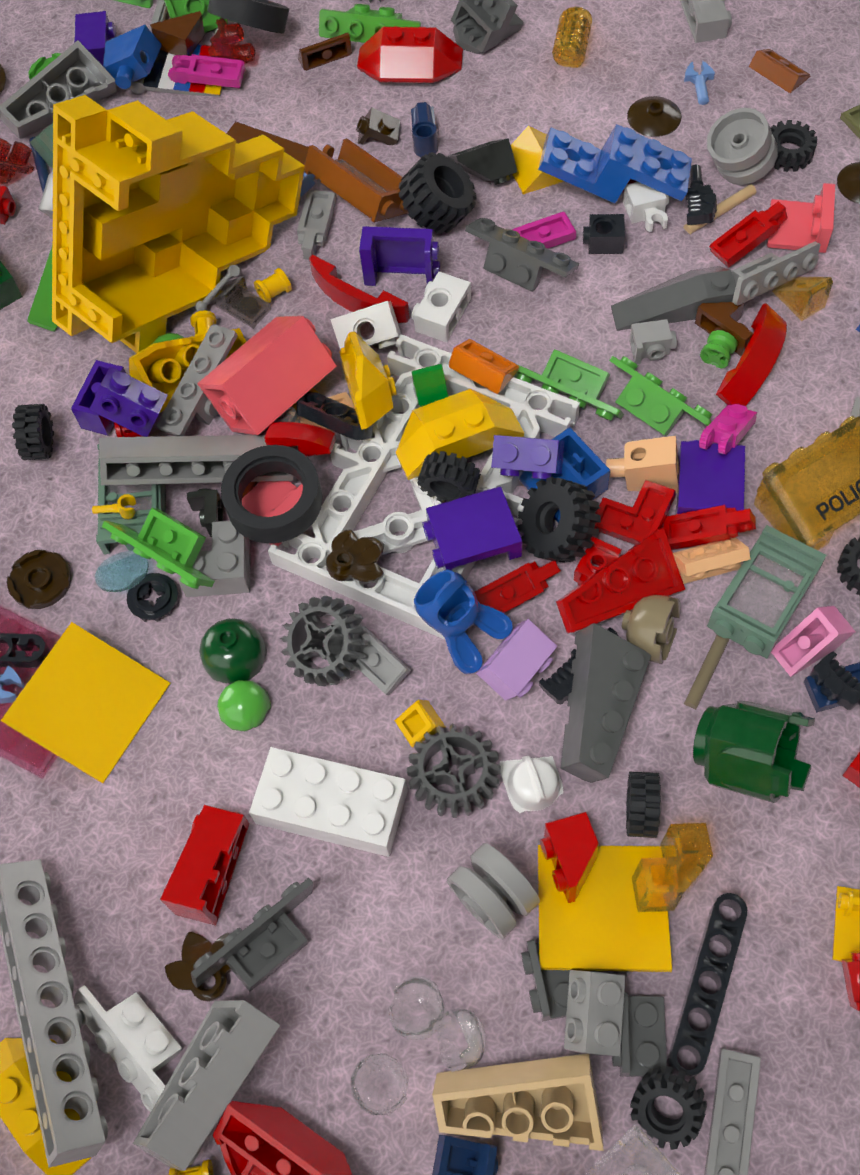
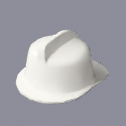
(531, 782)

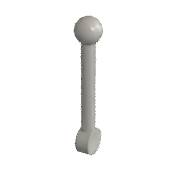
(233, 271)

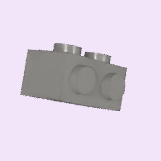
(594, 1013)

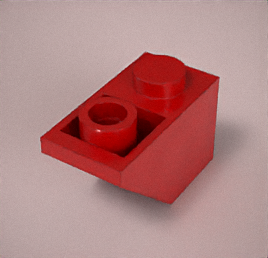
(573, 852)

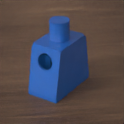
(131, 55)

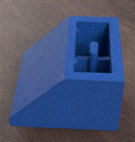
(578, 466)

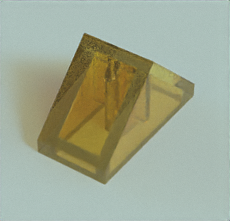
(805, 295)

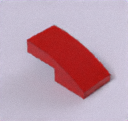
(309, 438)

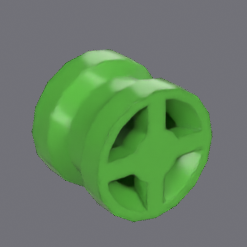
(718, 348)

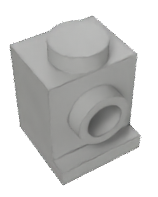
(651, 340)

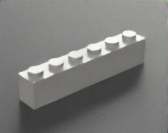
(175, 459)

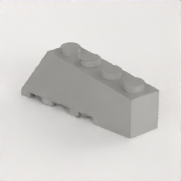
(707, 19)

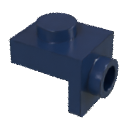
(464, 1157)

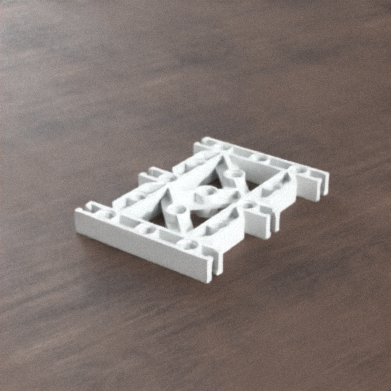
(361, 479)

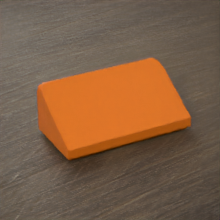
(482, 365)

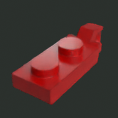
(748, 234)
(707, 526)
(516, 586)

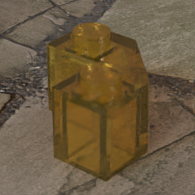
(665, 881)

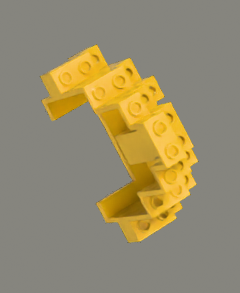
(154, 214)

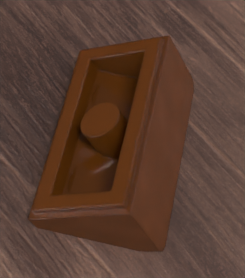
(325, 52)

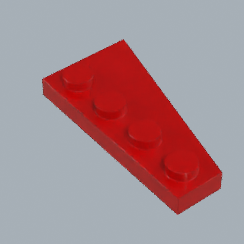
(638, 573)

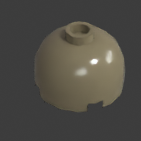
(652, 625)

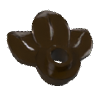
(357, 555)
(180, 971)

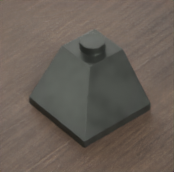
(488, 161)

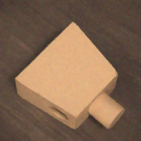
(648, 460)

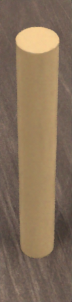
(726, 205)

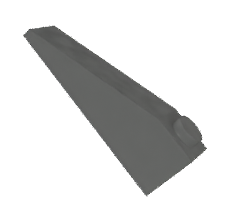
(676, 298)

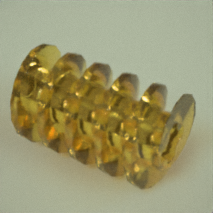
(572, 37)

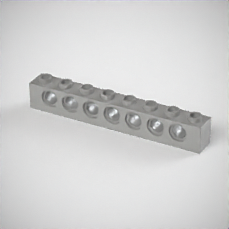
(62, 1137)

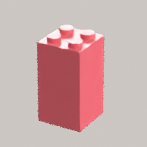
(268, 374)

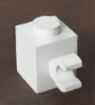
(645, 205)

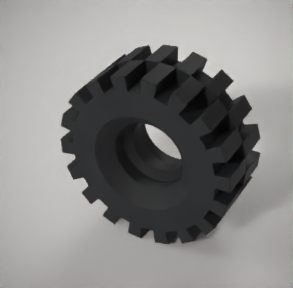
(575, 522)

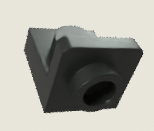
(209, 505)

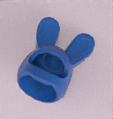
(450, 608)

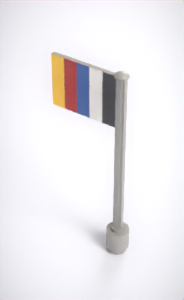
(158, 77)

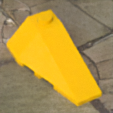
(166, 362)

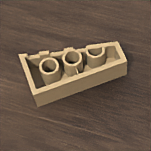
(522, 1100)

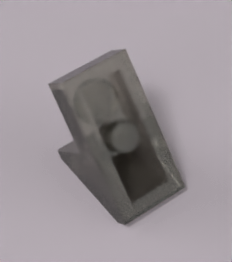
(241, 303)

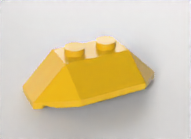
(367, 380)
(456, 425)
(19, 1107)

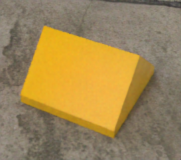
(527, 155)

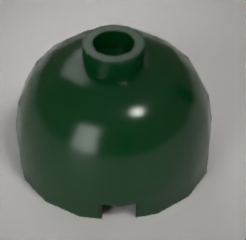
(232, 651)

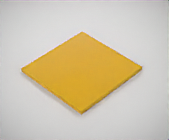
(86, 702)
(603, 923)

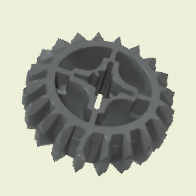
(307, 638)
(441, 774)

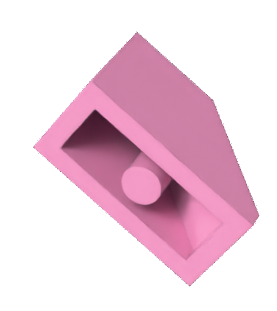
(812, 639)

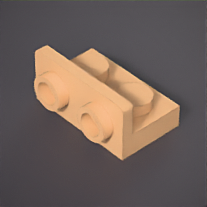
(711, 559)

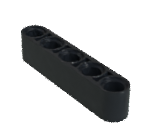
(720, 971)

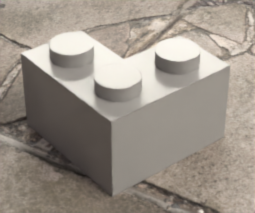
(225, 564)

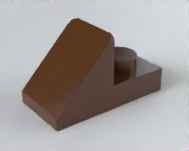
(724, 317)

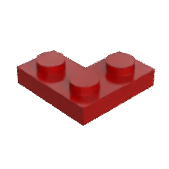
(639, 521)

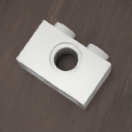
(441, 306)
(379, 315)

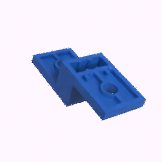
(610, 168)

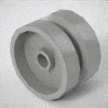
(742, 146)
(493, 890)

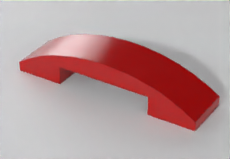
(350, 296)
(757, 360)

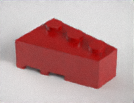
(206, 865)

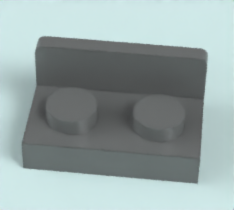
(550, 985)
(642, 1036)

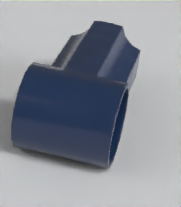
(424, 129)

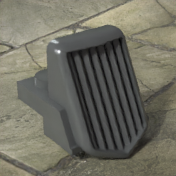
(484, 23)

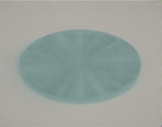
(121, 572)

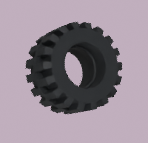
(437, 193)

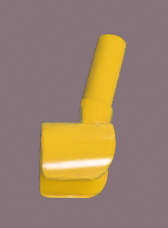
(124, 500)

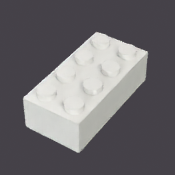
(329, 801)

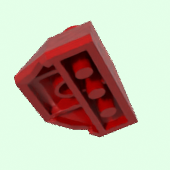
(410, 55)
(274, 1142)

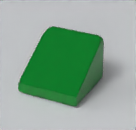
(429, 384)

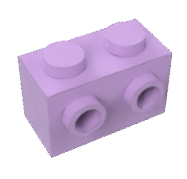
(517, 661)

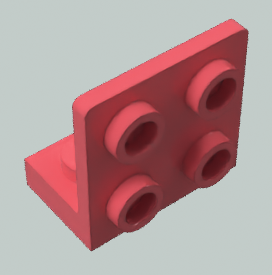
(806, 222)
(272, 498)

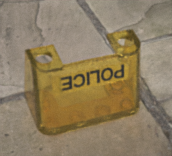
(815, 487)

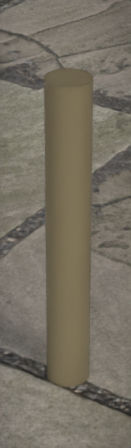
(706, 672)

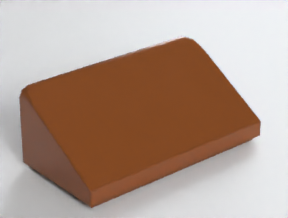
(778, 70)

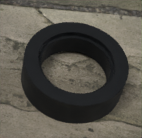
(253, 13)
(261, 461)

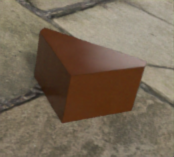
(179, 34)

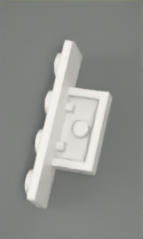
(132, 1039)

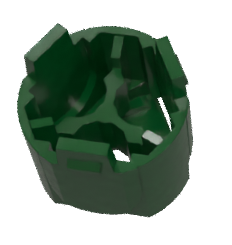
(752, 749)

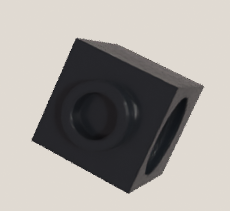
(605, 234)

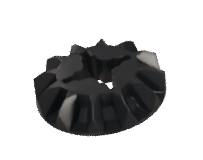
(162, 586)

